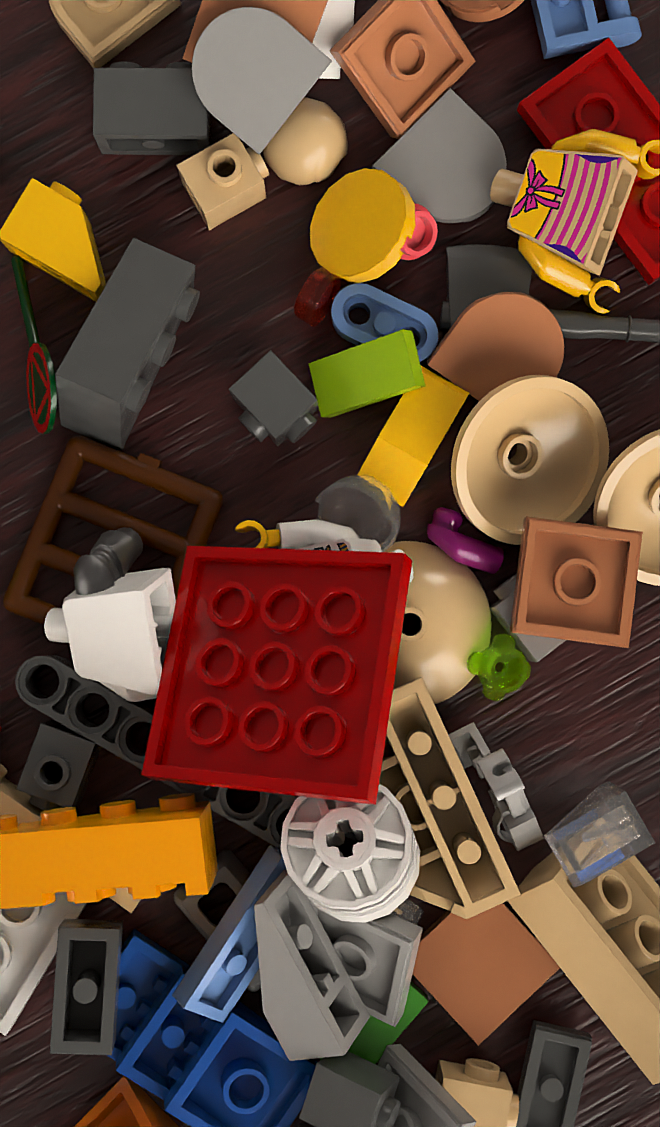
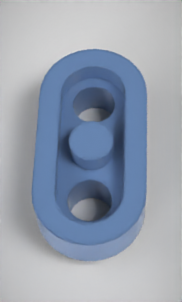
(386, 317)

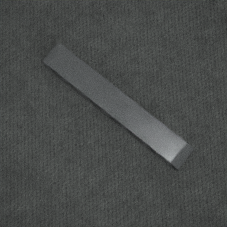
(116, 736)

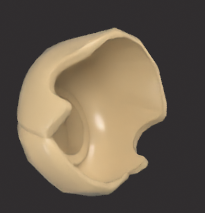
(307, 144)

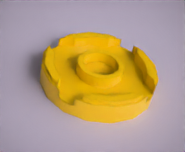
(362, 225)

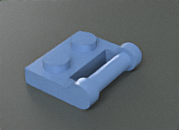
(574, 27)

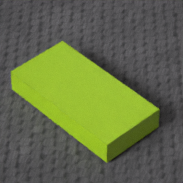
(367, 374)

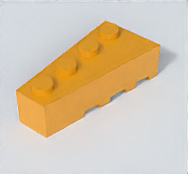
(107, 851)

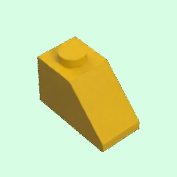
(55, 237)

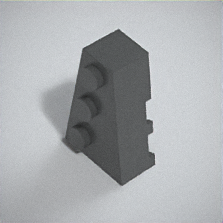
(125, 344)

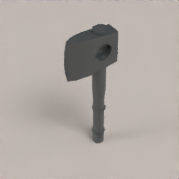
(489, 269)

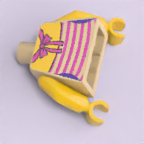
(572, 206)

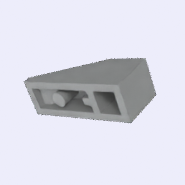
(302, 977)

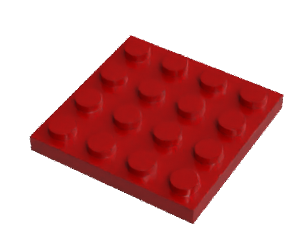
(280, 671)

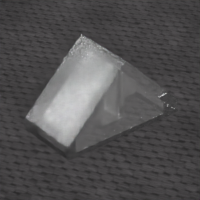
(598, 834)

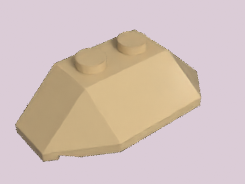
(458, 851)

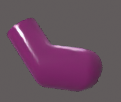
(460, 547)

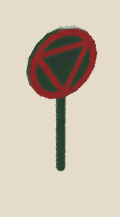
(40, 369)

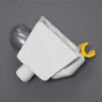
(117, 618)

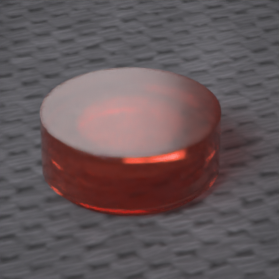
(316, 296)

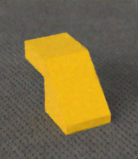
(413, 434)

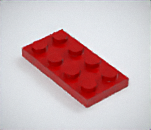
(607, 96)

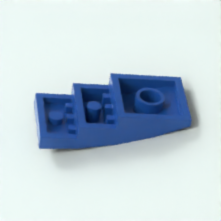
(196, 1064)

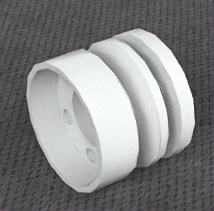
(359, 885)

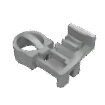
(505, 785)

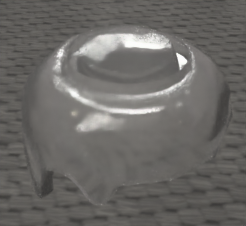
(363, 506)

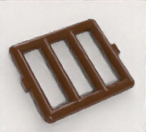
(61, 499)

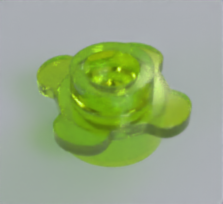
(514, 672)

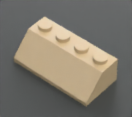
(606, 946)

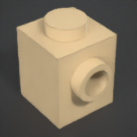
(224, 180)
(480, 1091)

